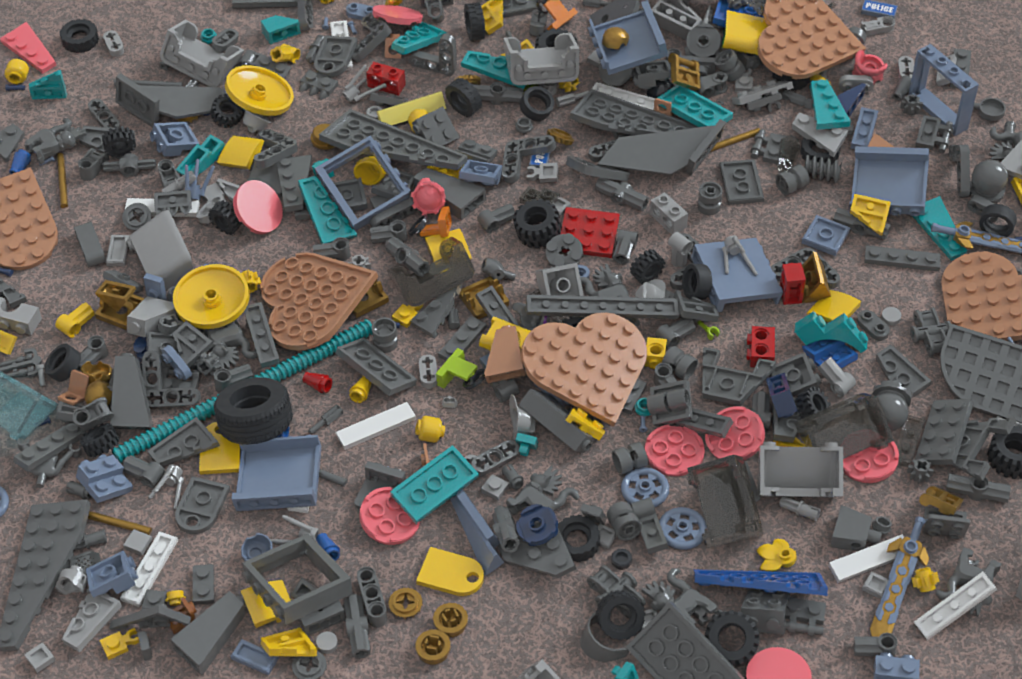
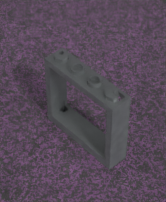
(337, 589)

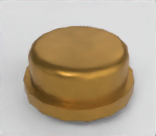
(315, 137)
(450, 619)
(433, 646)

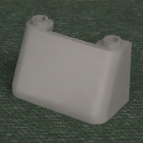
(195, 57)
(542, 64)
(161, 249)
(800, 471)

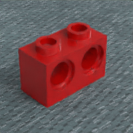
(391, 76)
(792, 283)
(761, 344)

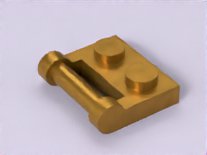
(683, 76)
(941, 499)

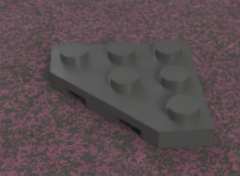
(547, 558)

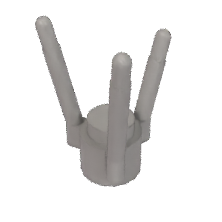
(351, 91)
(733, 246)
(171, 477)
(312, 531)

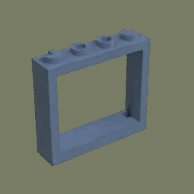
(936, 108)
(354, 151)

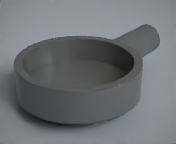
(991, 109)

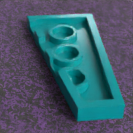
(419, 37)
(489, 66)
(827, 107)
(323, 212)
(937, 213)

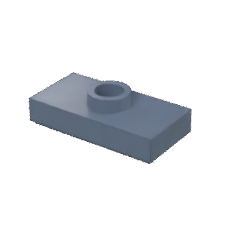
(154, 286)

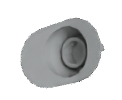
(255, 121)
(652, 289)
(521, 419)

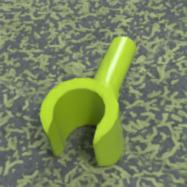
(713, 329)

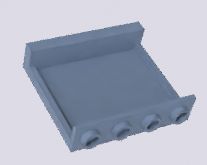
(644, 41)
(893, 176)
(740, 282)
(278, 474)

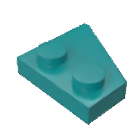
(48, 87)

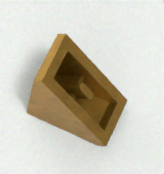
(115, 293)

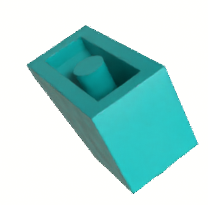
(279, 28)

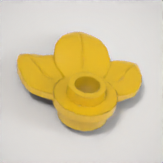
(776, 555)

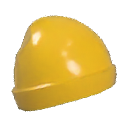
(369, 170)

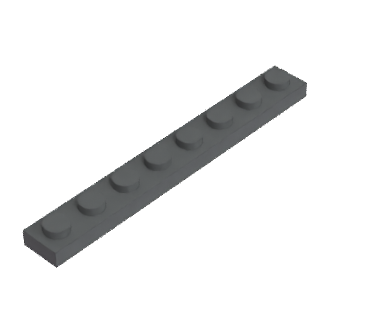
(586, 305)

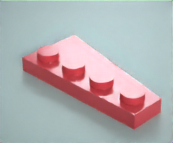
(29, 47)

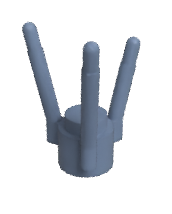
(196, 192)

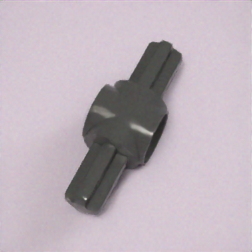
(129, 165)

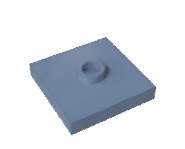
(825, 235)

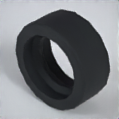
(529, 111)
(1002, 212)
(697, 281)
(62, 362)

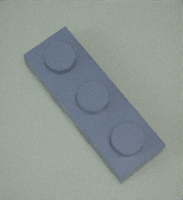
(864, 127)

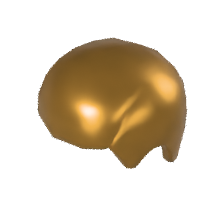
(614, 37)
(97, 372)
(97, 390)

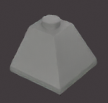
(560, 280)

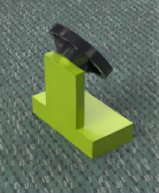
(458, 366)

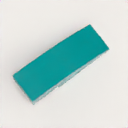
(206, 153)

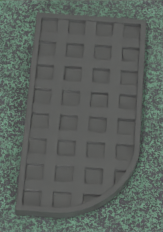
(983, 370)

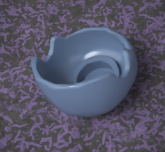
(255, 546)

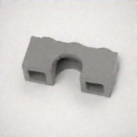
(22, 320)

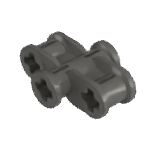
(929, 330)
(607, 581)

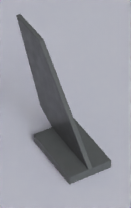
(171, 101)
(664, 151)

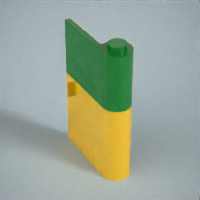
(742, 32)

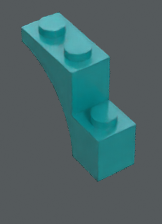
(842, 328)

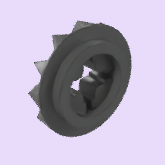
(140, 209)
(300, 670)

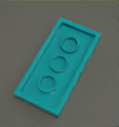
(695, 107)
(434, 484)

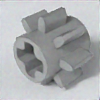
(361, 261)

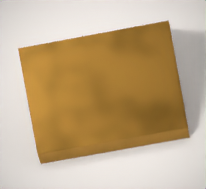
(816, 282)

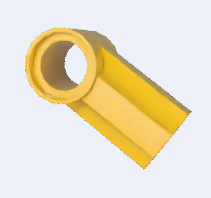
(285, 53)
(72, 323)

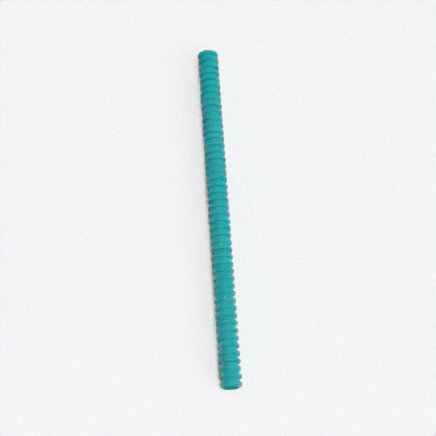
(277, 373)

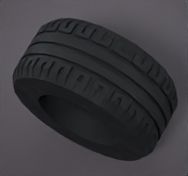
(253, 410)

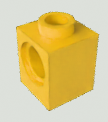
(655, 351)

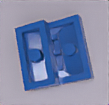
(836, 349)

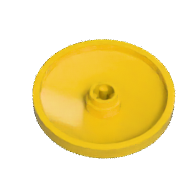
(259, 90)
(211, 296)

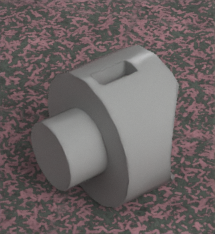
(73, 580)

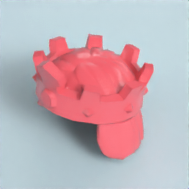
(869, 65)
(428, 196)

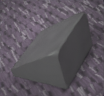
(303, 587)

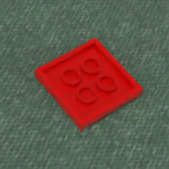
(593, 229)

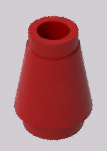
(319, 382)

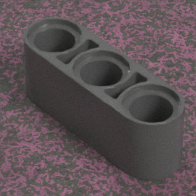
(89, 244)
(372, 605)

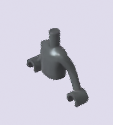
(49, 467)

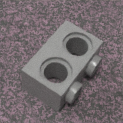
(668, 213)

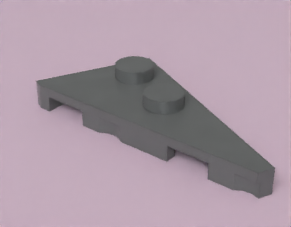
(435, 313)
(150, 618)

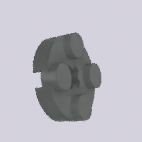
(696, 34)
(560, 242)

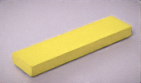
(401, 112)

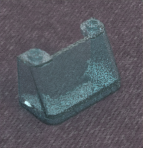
(22, 407)

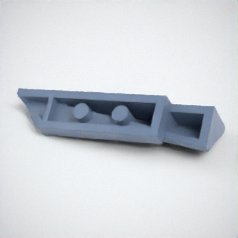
(478, 532)

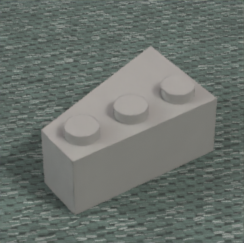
(675, 17)

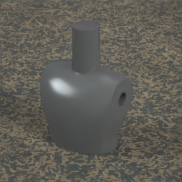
(496, 270)

